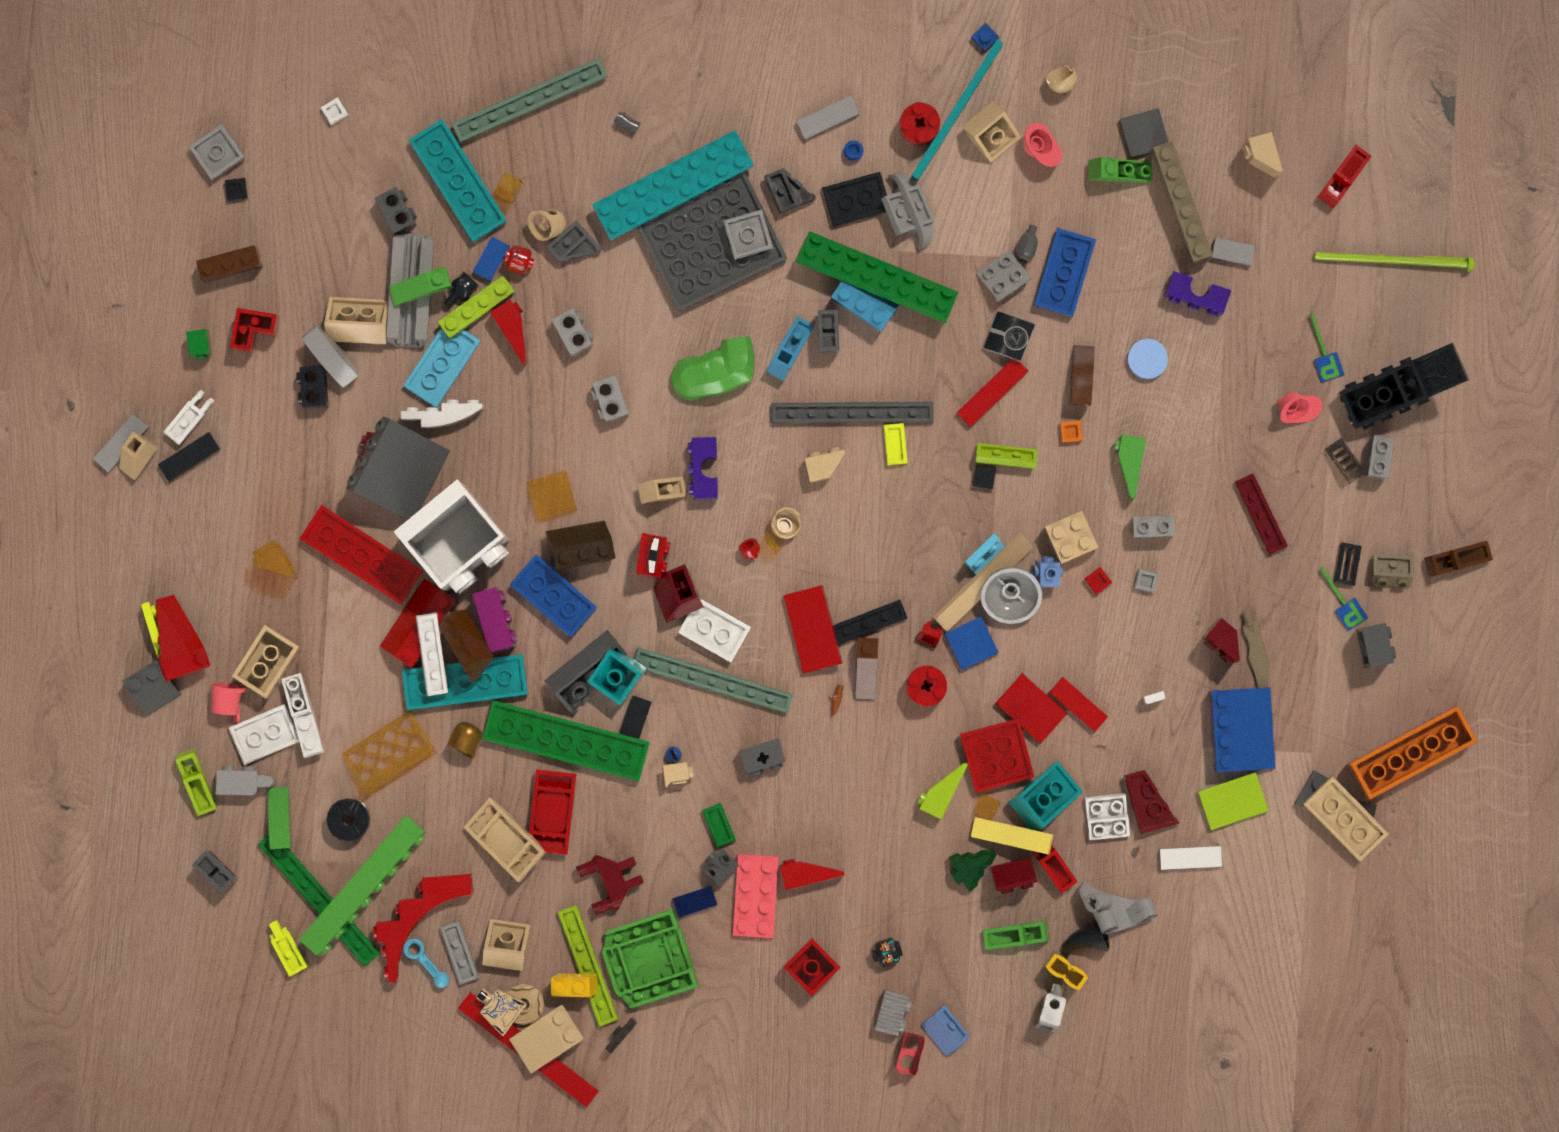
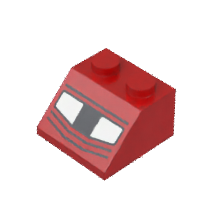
(652, 555)

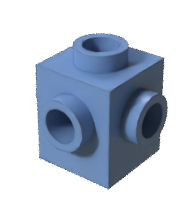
(1047, 571)

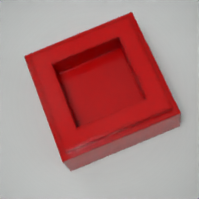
(1098, 580)

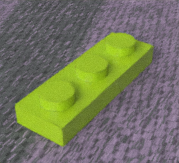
(1006, 455)

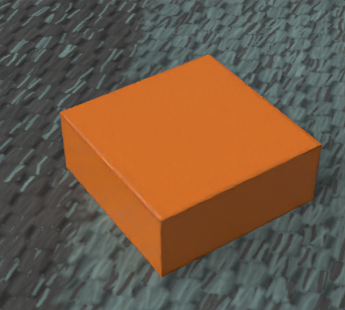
(1071, 431)

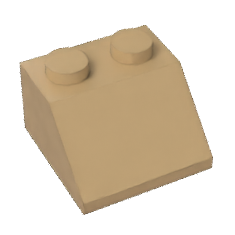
(991, 131)
(1263, 154)
(506, 944)

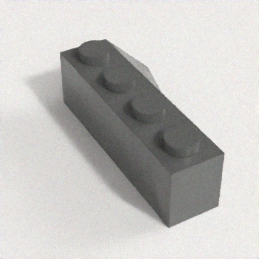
(571, 679)

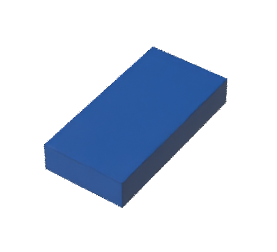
(491, 259)

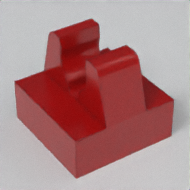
(930, 635)

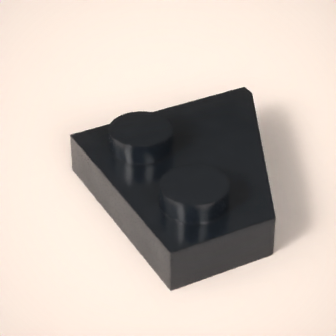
(786, 191)

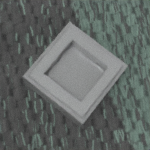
(1146, 580)

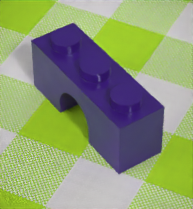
(1180, 291)
(701, 450)

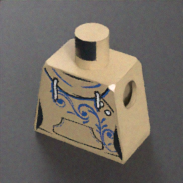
(500, 1009)

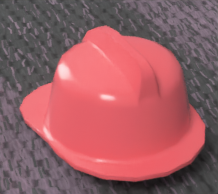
(1042, 145)
(1299, 408)

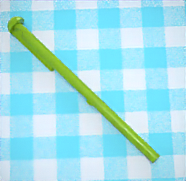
(1468, 263)

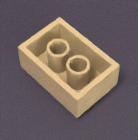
(266, 661)

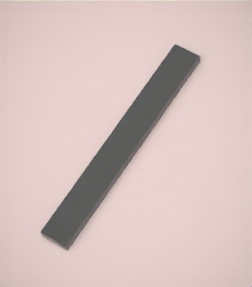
(852, 412)

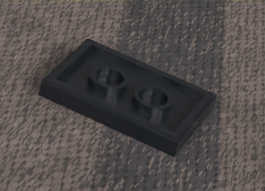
(855, 199)

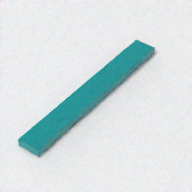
(955, 113)

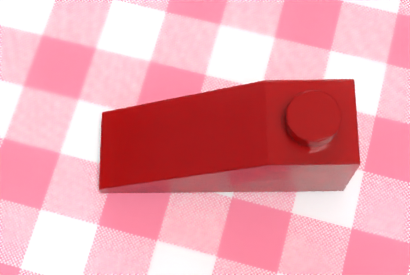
(511, 324)
(802, 873)

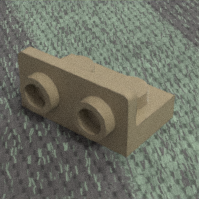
(1392, 570)

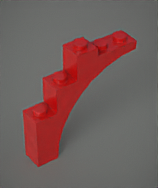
(395, 932)

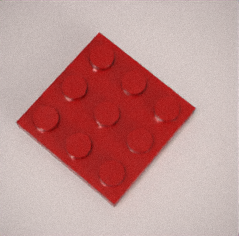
(997, 755)

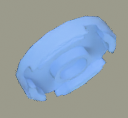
(1147, 359)

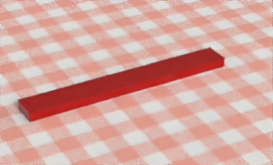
(554, 1070)

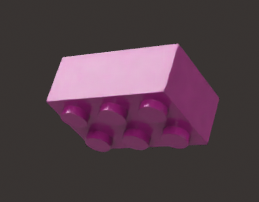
(495, 619)

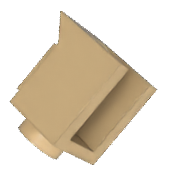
(677, 773)

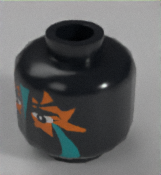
(887, 952)

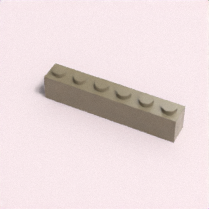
(1181, 202)

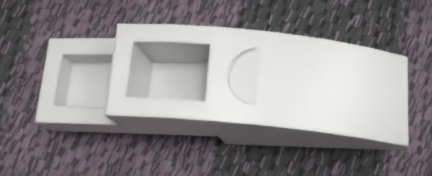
(451, 414)
(303, 715)

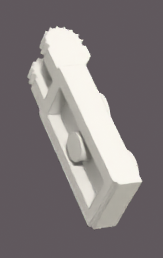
(187, 418)

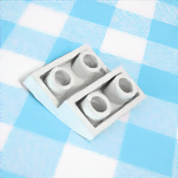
(1107, 816)

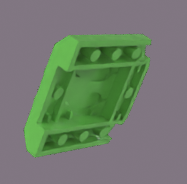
(649, 959)

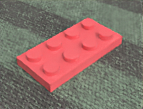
(755, 896)

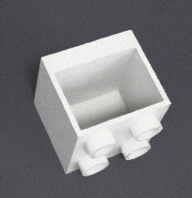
(453, 538)

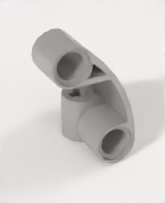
(1116, 912)

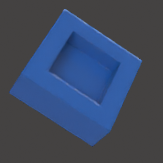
(984, 37)

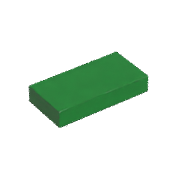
(719, 825)

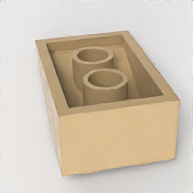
(546, 1039)

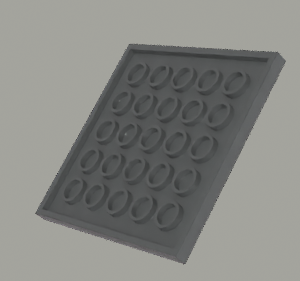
(694, 248)

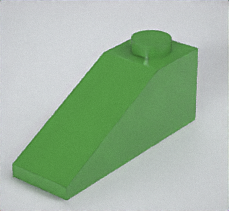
(421, 286)
(1130, 458)

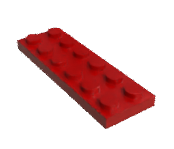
(361, 554)

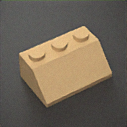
(357, 320)

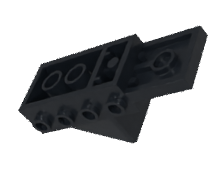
(1402, 386)

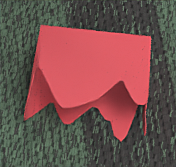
(913, 1053)

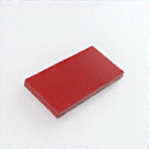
(813, 629)

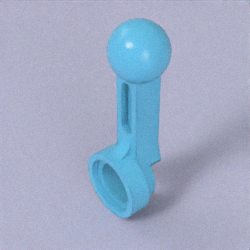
(441, 979)

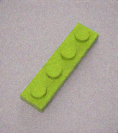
(476, 307)

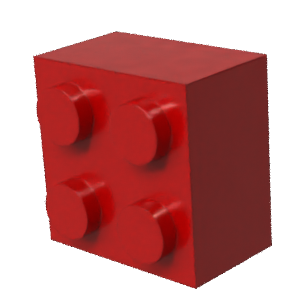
(811, 966)

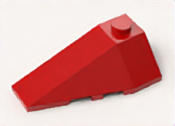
(179, 644)

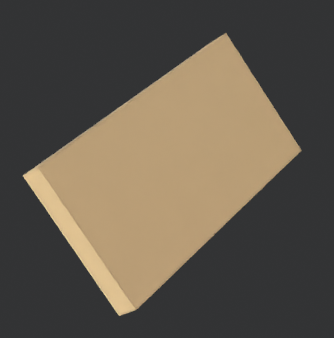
(1345, 818)

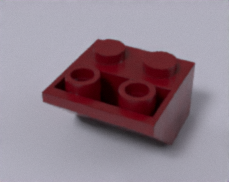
(677, 594)
(1223, 639)
(1013, 874)

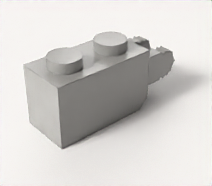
(241, 781)

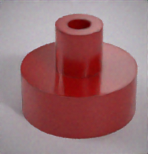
(749, 548)

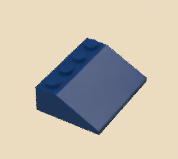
(1242, 729)

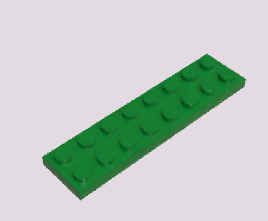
(877, 277)
(566, 740)

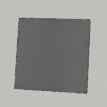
(1143, 132)

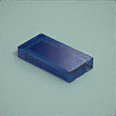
(694, 901)

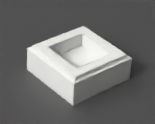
(334, 111)
(1154, 697)

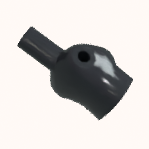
(462, 289)

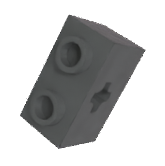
(770, 748)

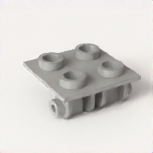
(1004, 276)

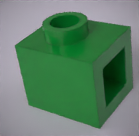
(199, 344)

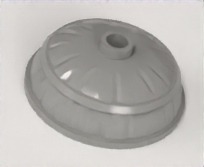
(1015, 604)

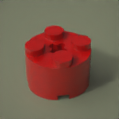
(919, 112)
(931, 675)

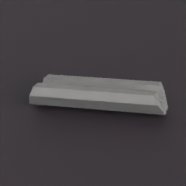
(409, 321)

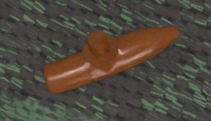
(837, 697)

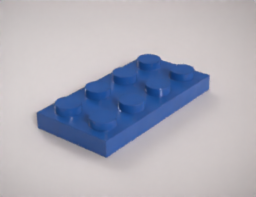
(1065, 272)
(553, 595)

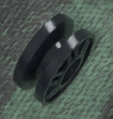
(339, 828)

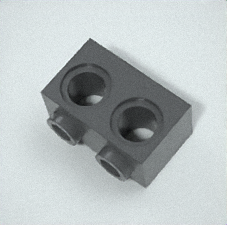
(392, 212)
(828, 331)
(215, 871)

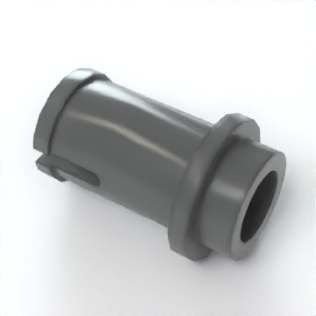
(627, 122)

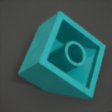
(617, 676)

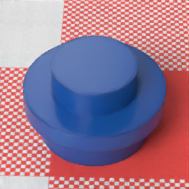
(853, 150)

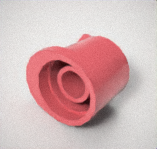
(226, 699)

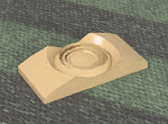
(504, 839)

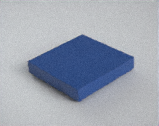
(971, 643)

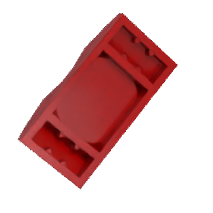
(552, 810)

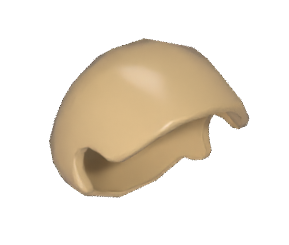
(1062, 79)
(785, 523)

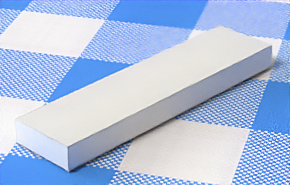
(431, 654)

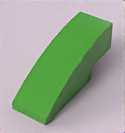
(279, 818)
(1016, 935)

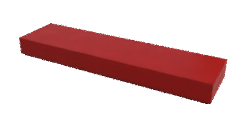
(992, 392)

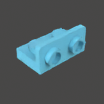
(984, 554)

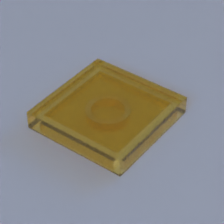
(552, 495)

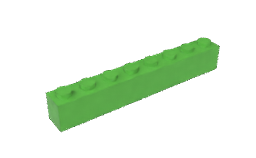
(362, 885)

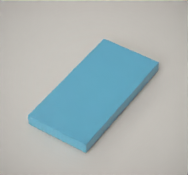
(441, 366)

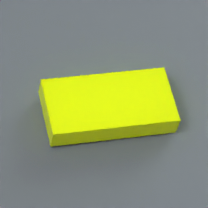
(895, 444)

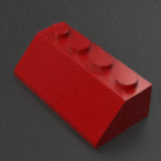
(403, 637)

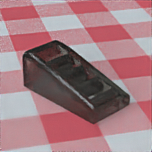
(1356, 474)

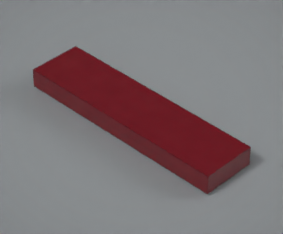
(1261, 514)

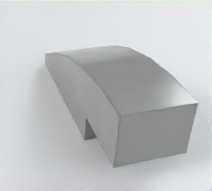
(330, 356)

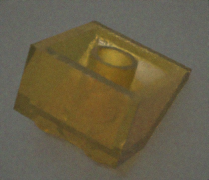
(274, 560)

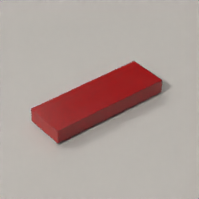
(1078, 704)

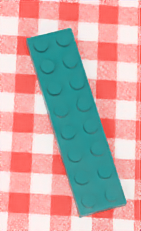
(673, 185)

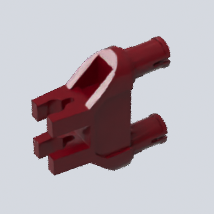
(613, 880)

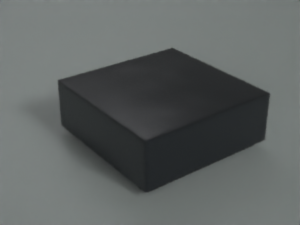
(236, 189)
(984, 477)

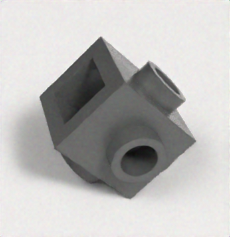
(719, 866)

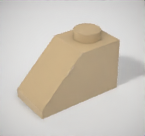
(661, 490)

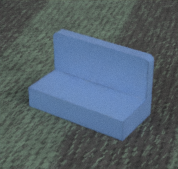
(945, 1030)

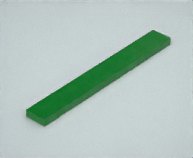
(318, 898)

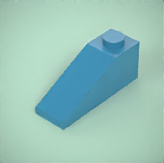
(790, 348)

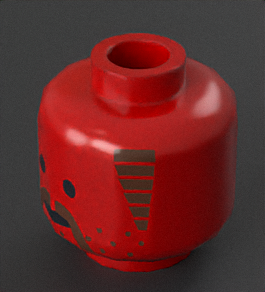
(518, 259)

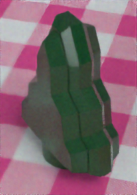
(970, 867)

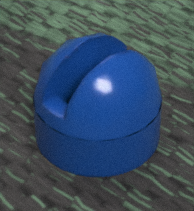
(669, 757)

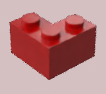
(249, 323)

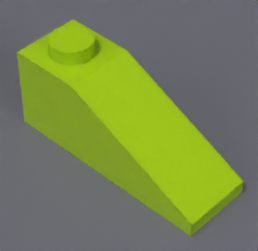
(939, 796)

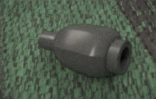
(1027, 245)

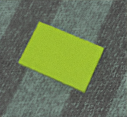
(1233, 801)

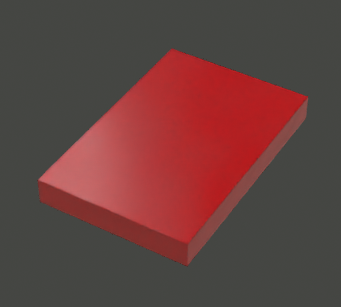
(1032, 706)

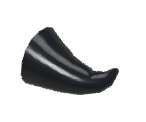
(1086, 937)

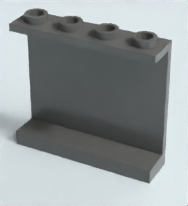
(397, 468)

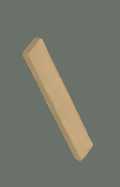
(971, 592)

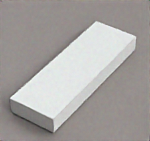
(1190, 857)

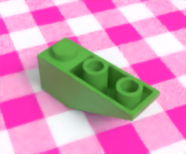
(1119, 170)

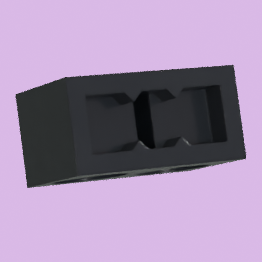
(318, 386)

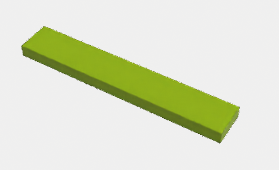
(587, 963)

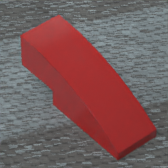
(1344, 176)
(1056, 869)

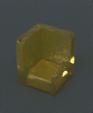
(508, 188)

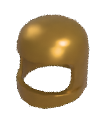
(465, 738)

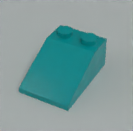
(1045, 797)

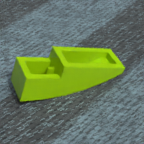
(195, 781)

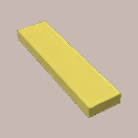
(1012, 835)

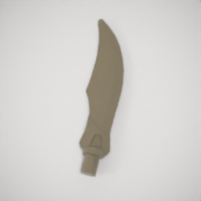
(1257, 654)

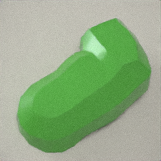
(715, 371)

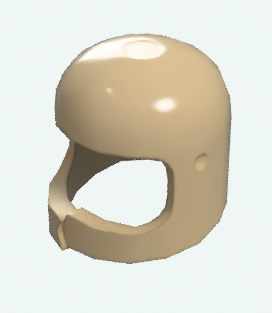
(555, 219)

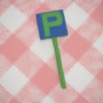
(1328, 365)
(1351, 612)

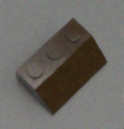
(580, 545)

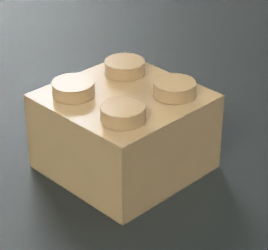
(1070, 537)

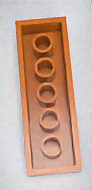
(1412, 752)

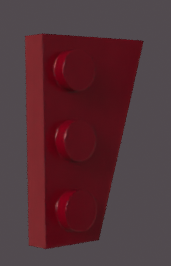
(1148, 806)

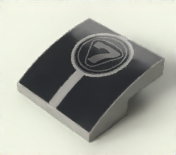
(1009, 336)

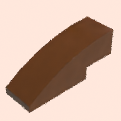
(1082, 375)
(1458, 558)

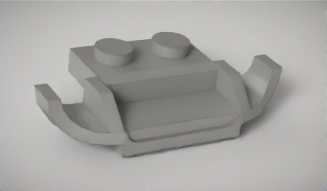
(909, 209)

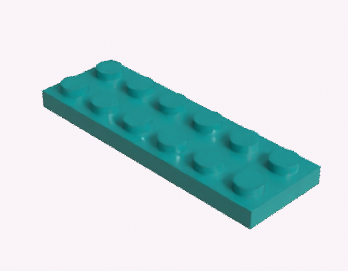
(457, 180)
(500, 679)

